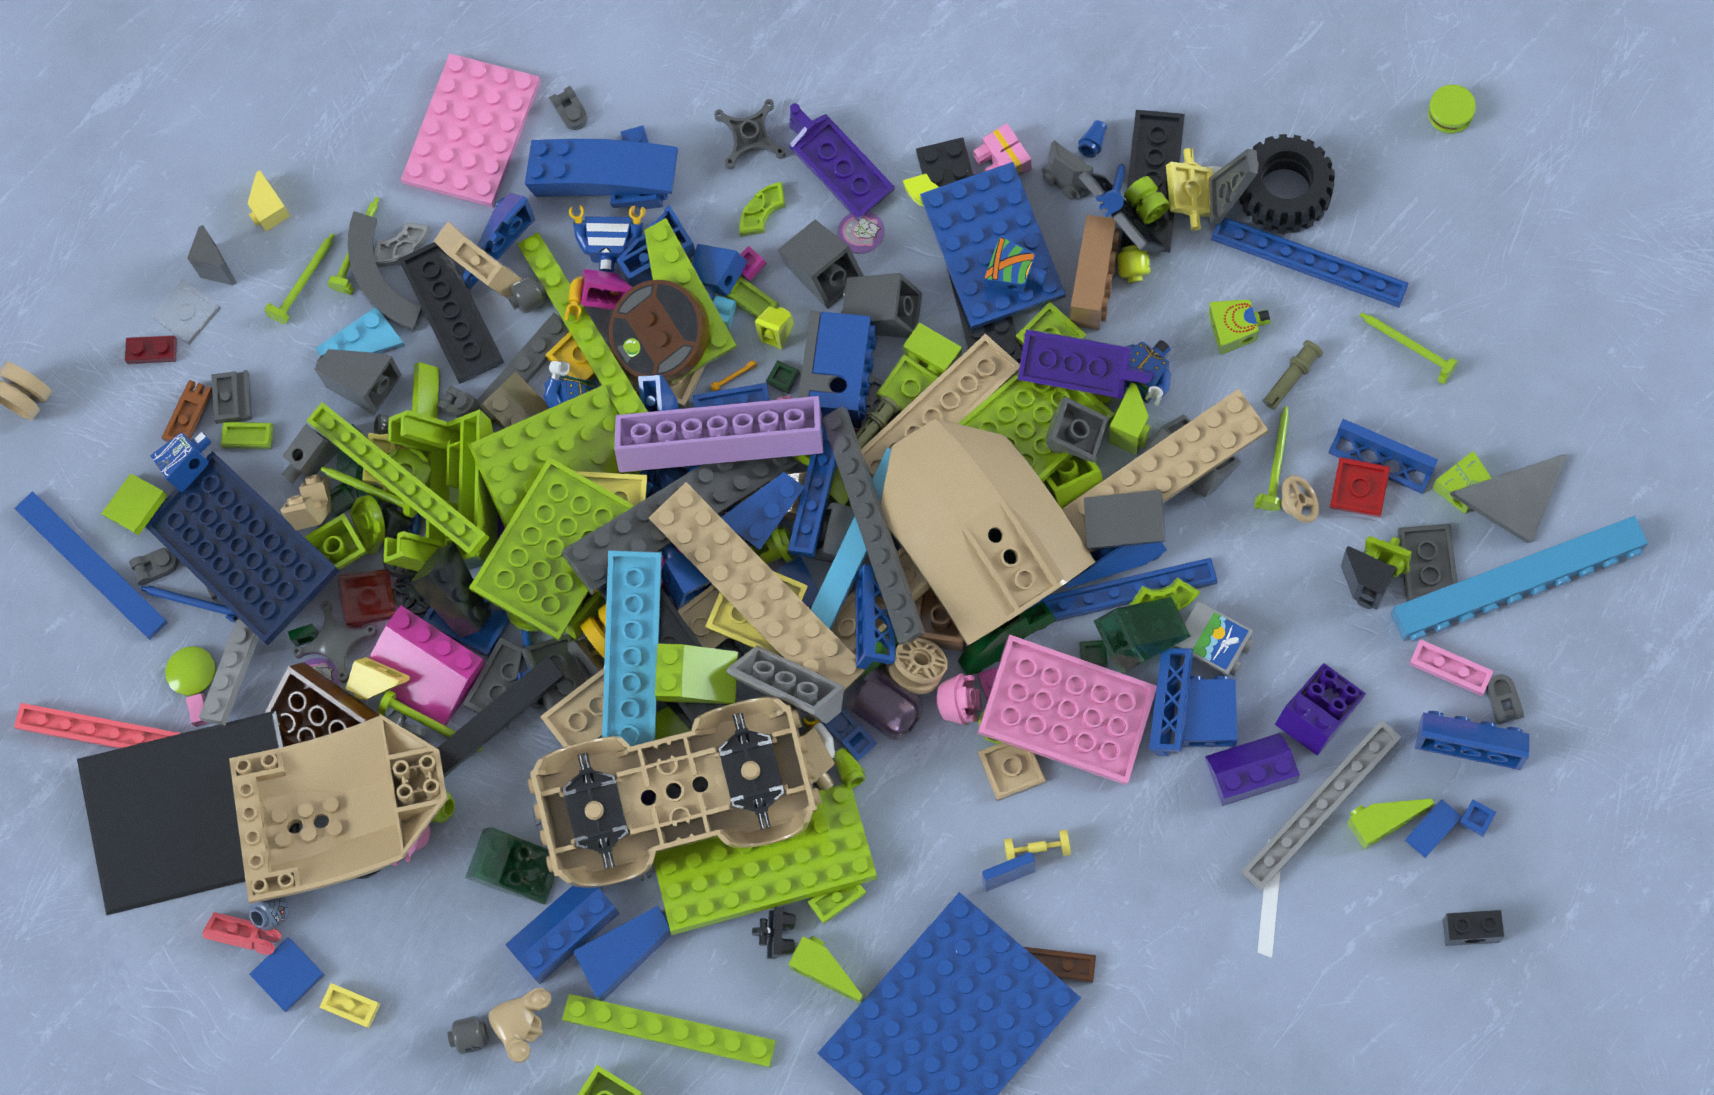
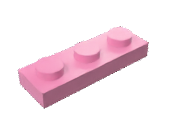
(1451, 667)

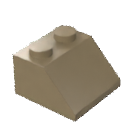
(513, 402)

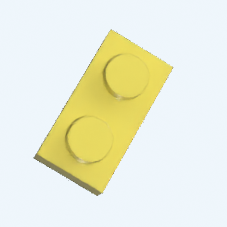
(349, 1005)

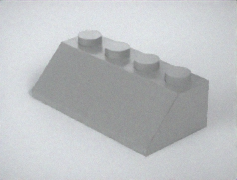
(789, 683)

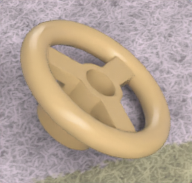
(1296, 500)

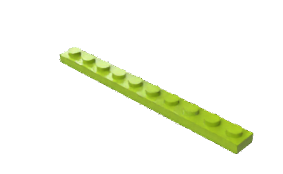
(584, 331)
(398, 479)

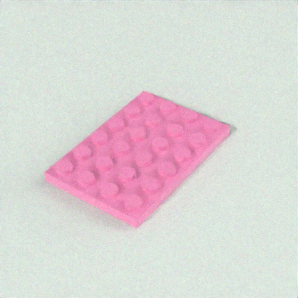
(471, 130)
(1067, 709)

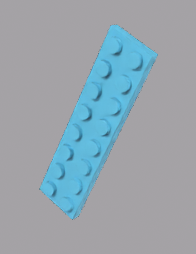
(631, 645)

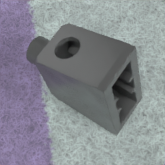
(308, 454)

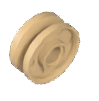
(918, 666)

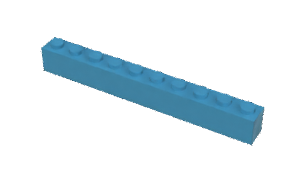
(1519, 578)

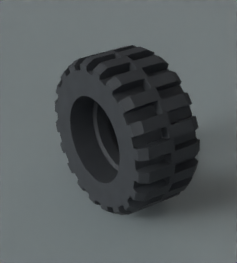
(1295, 212)

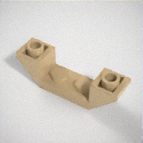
(476, 260)
(311, 506)

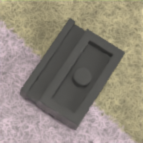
(231, 396)

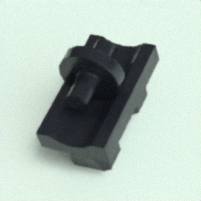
(772, 935)

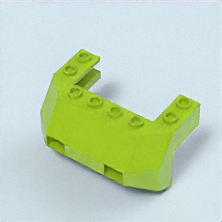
(453, 478)

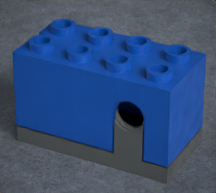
(838, 362)

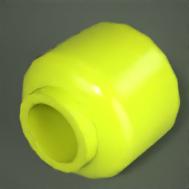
(1133, 264)

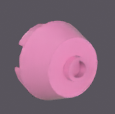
(958, 699)

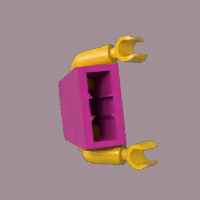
(595, 290)

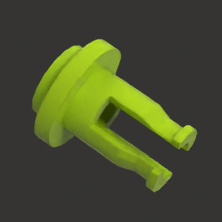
(776, 545)

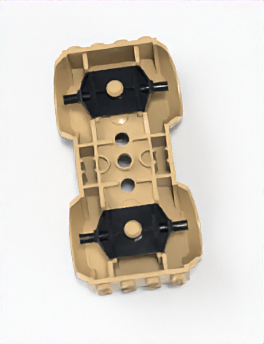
(753, 797)

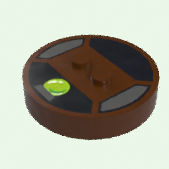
(659, 330)

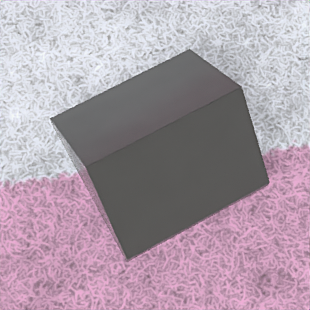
(208, 260)

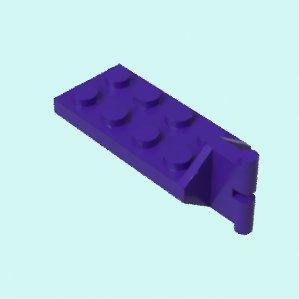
(838, 163)
(1078, 364)

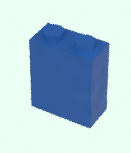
(1211, 713)

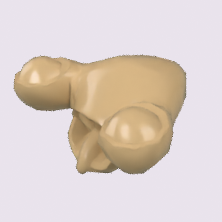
(517, 1023)

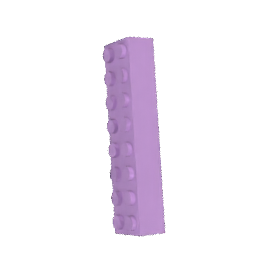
(718, 434)

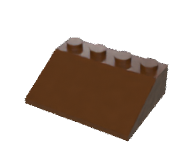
(314, 706)

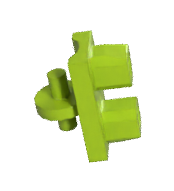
(1389, 553)

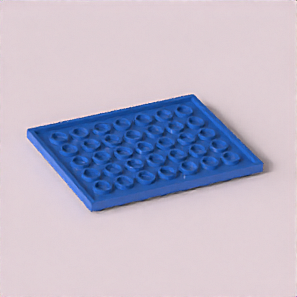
(951, 1013)

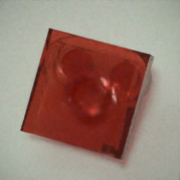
(366, 597)

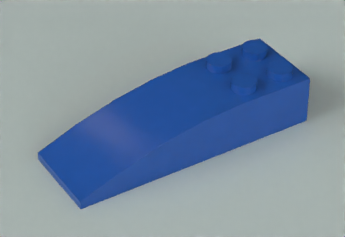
(599, 167)

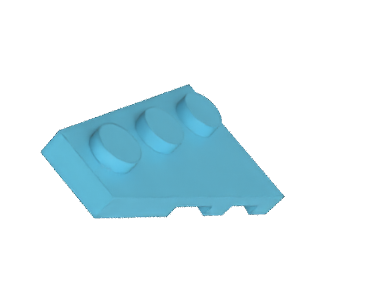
(366, 334)

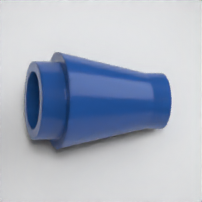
(1092, 140)

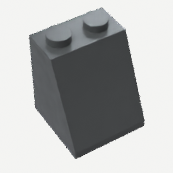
(820, 262)
(887, 299)
(359, 376)
(833, 531)

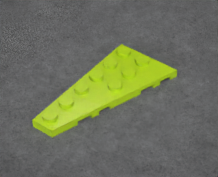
(672, 264)

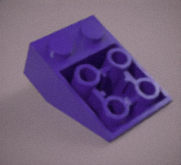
(1319, 709)

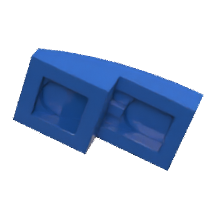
(850, 734)
(1433, 828)

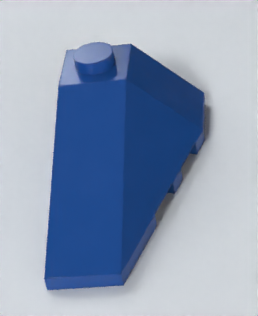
(504, 227)
(1116, 560)

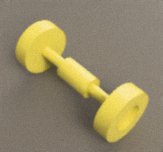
(1040, 846)

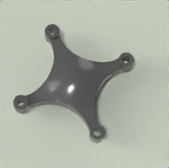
(749, 134)
(334, 642)

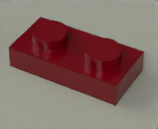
(150, 349)

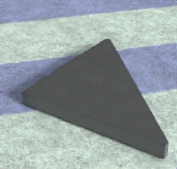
(1515, 498)

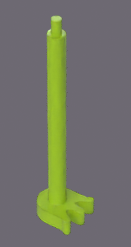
(339, 282)
(280, 314)
(1447, 366)
(1271, 501)
(407, 510)
(389, 701)

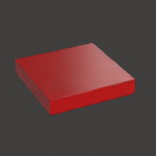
(1360, 487)

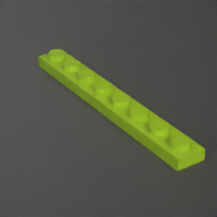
(669, 1030)

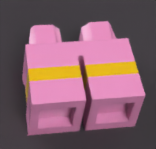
(1003, 148)

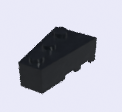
(445, 586)

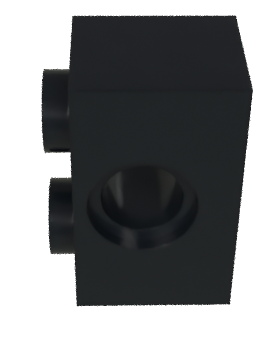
(1473, 927)

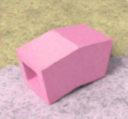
(195, 705)

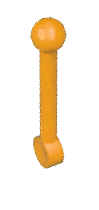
(715, 386)

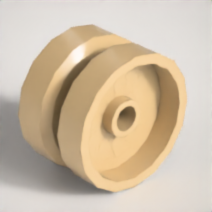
(20, 391)

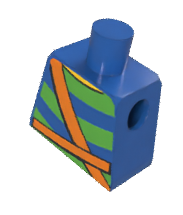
(1012, 268)

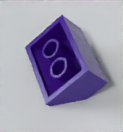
(1252, 768)

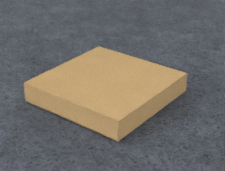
(1010, 769)

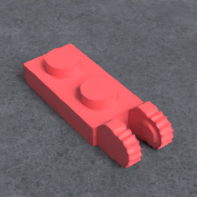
(240, 933)

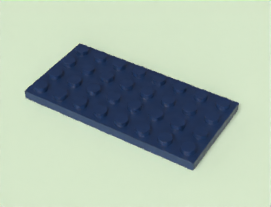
(241, 549)

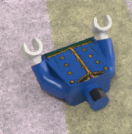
(1152, 359)
(563, 387)

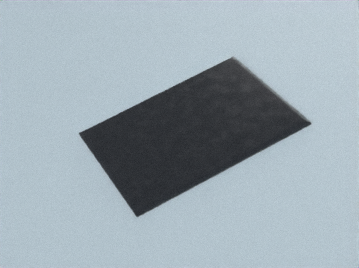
(168, 812)

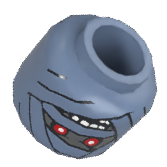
(269, 913)

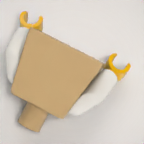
(820, 752)

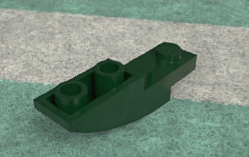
(991, 646)

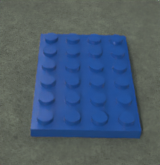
(967, 226)

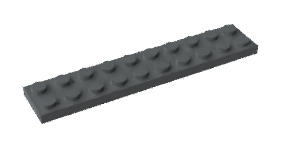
(716, 483)

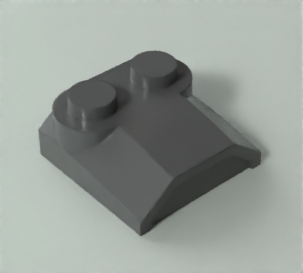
(1064, 172)
(1076, 430)

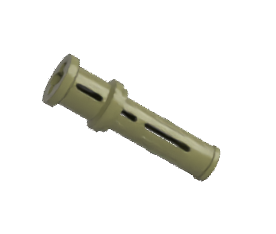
(1298, 366)
(877, 420)

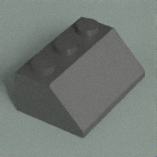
(1213, 479)

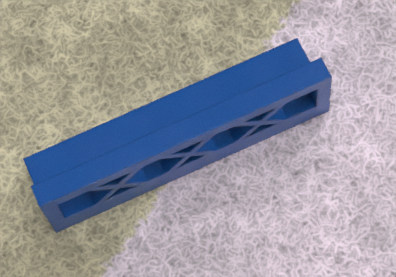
(1389, 449)
(866, 620)
(1166, 698)

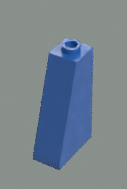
(621, 951)

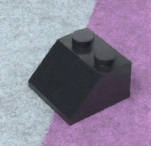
(1366, 577)

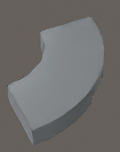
(407, 241)

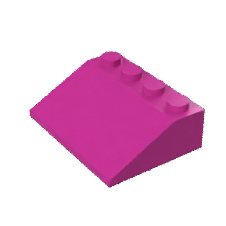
(437, 665)

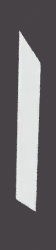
(1268, 916)

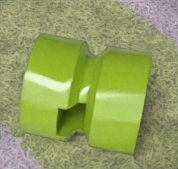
(1146, 199)

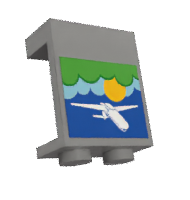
(1216, 639)

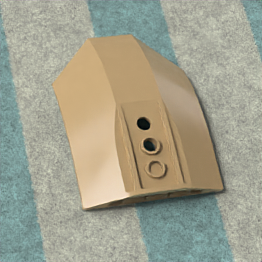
(942, 500)
(368, 780)

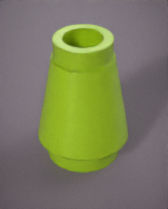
(849, 768)

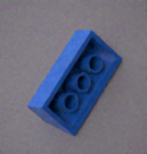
(1472, 740)
(561, 930)

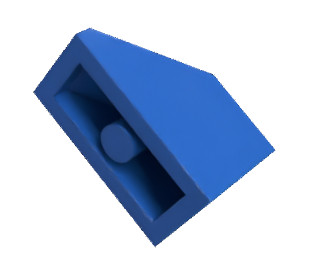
(656, 394)

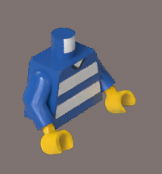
(606, 237)

